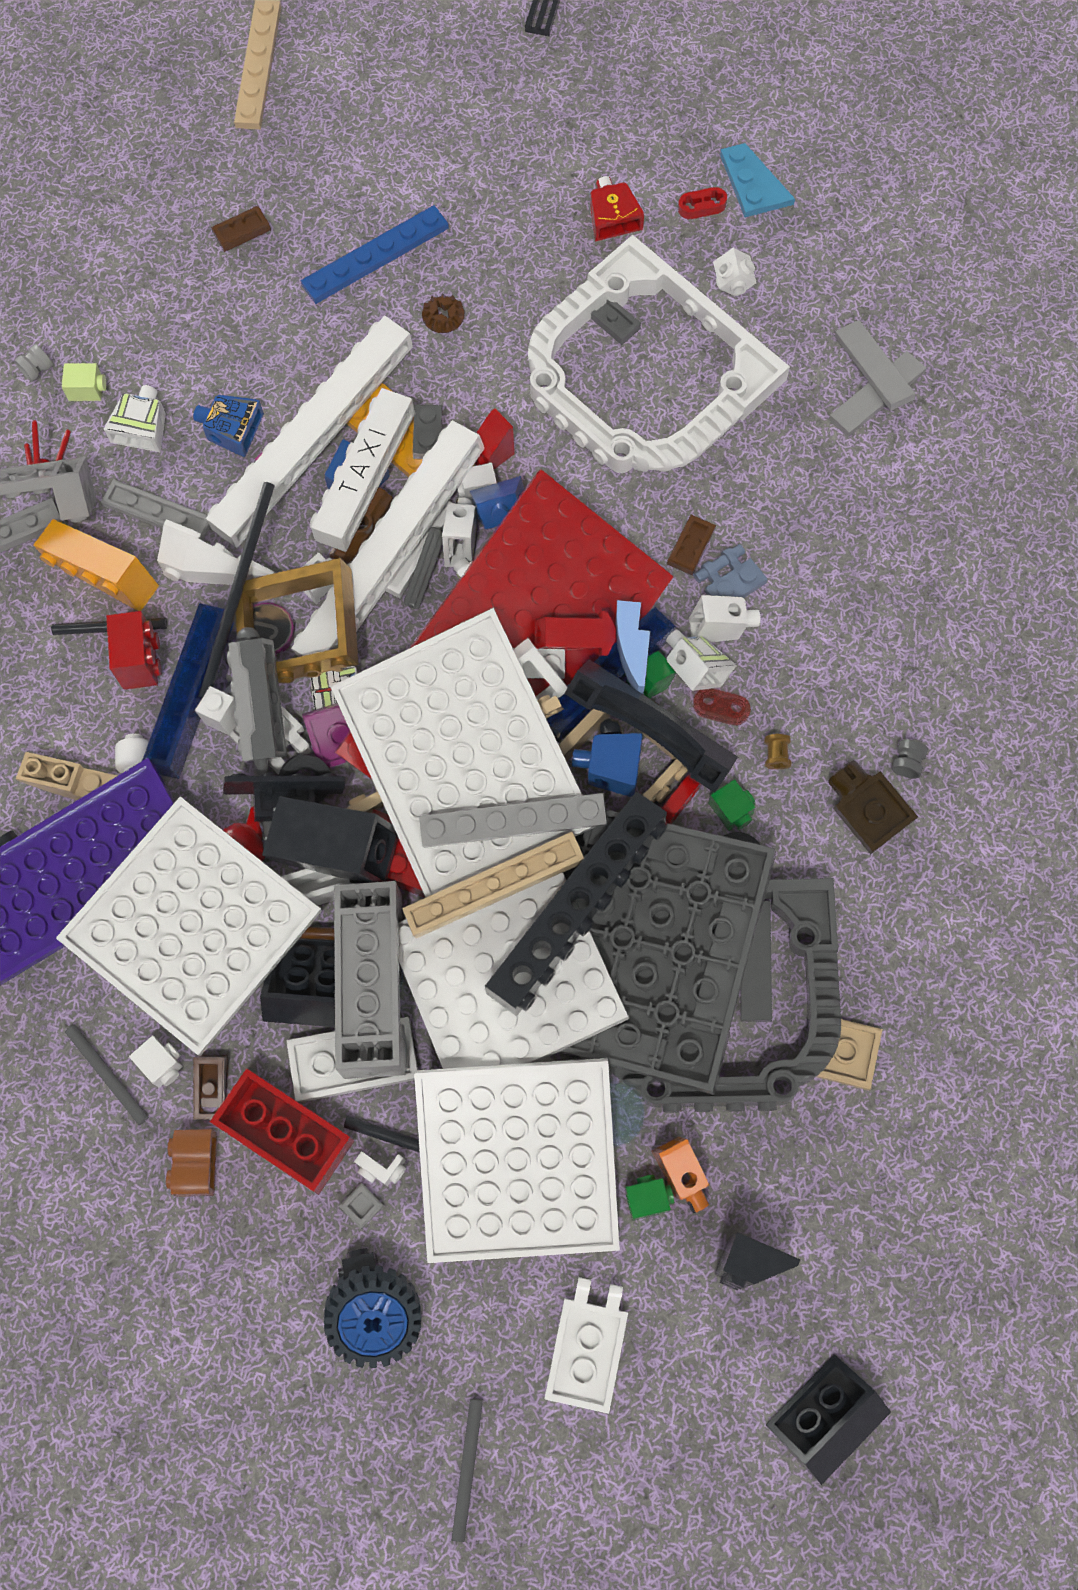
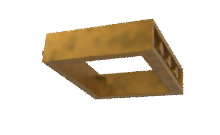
(300, 580)

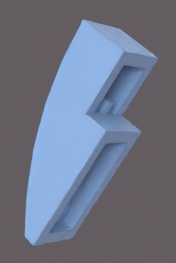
(632, 643)

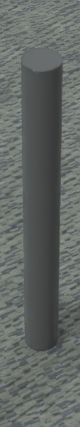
(106, 1074)
(467, 1470)

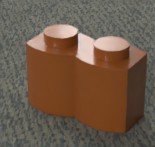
(193, 1163)

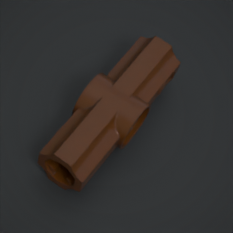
(377, 509)

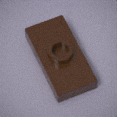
(241, 228)
(691, 545)

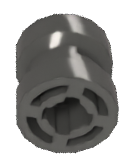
(910, 758)

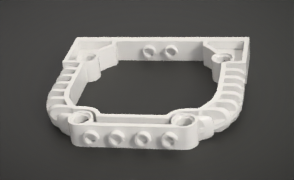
(636, 272)

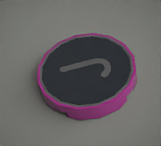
(274, 624)

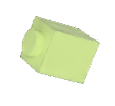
(83, 382)

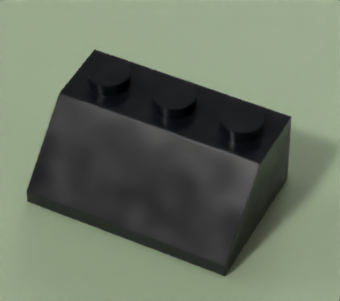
(751, 1262)
(828, 1418)

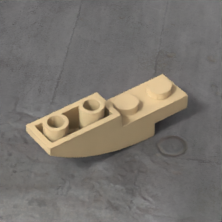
(60, 776)

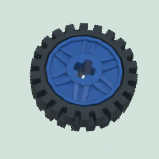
(372, 1317)

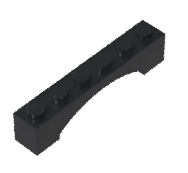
(699, 754)

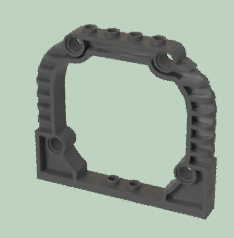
(805, 908)

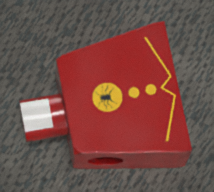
(614, 210)

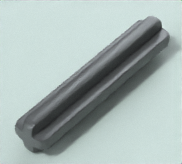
(424, 568)

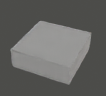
(361, 1206)

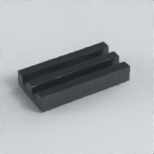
(537, 29)

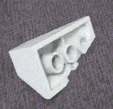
(193, 560)

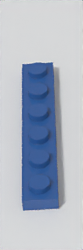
(374, 254)

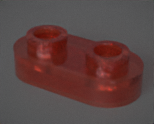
(721, 709)

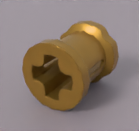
(777, 751)

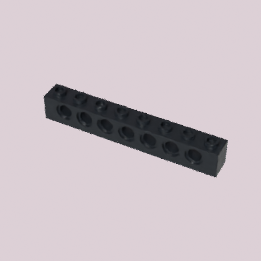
(637, 813)

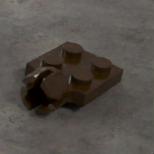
(870, 805)

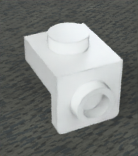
(372, 1170)

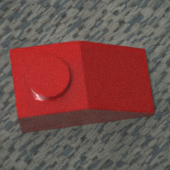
(497, 439)

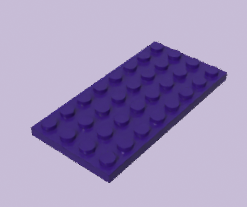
(66, 860)

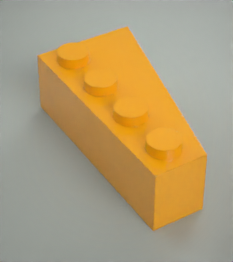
(96, 564)

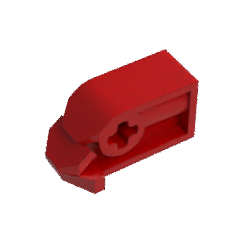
(576, 633)

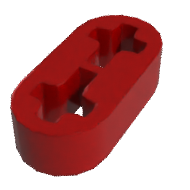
(702, 203)
(680, 798)

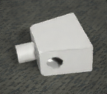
(722, 618)

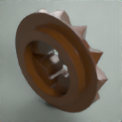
(439, 322)

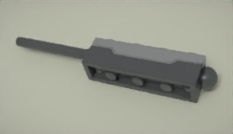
(257, 701)

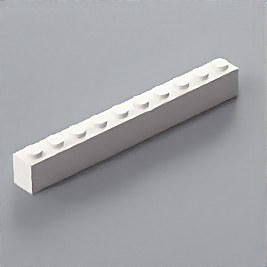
(311, 428)
(397, 533)

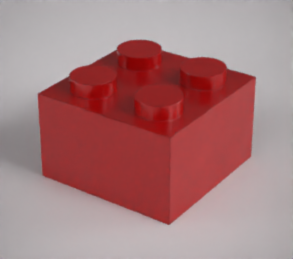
(133, 650)

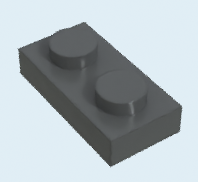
(616, 321)
(426, 428)

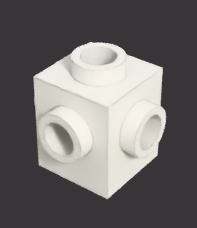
(734, 272)

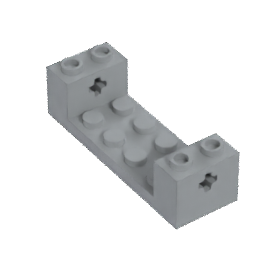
(67, 477)
(368, 980)

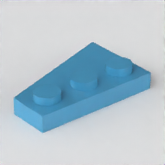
(753, 182)

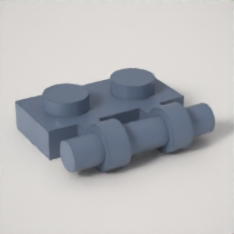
(737, 583)

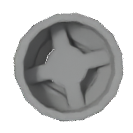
(33, 363)

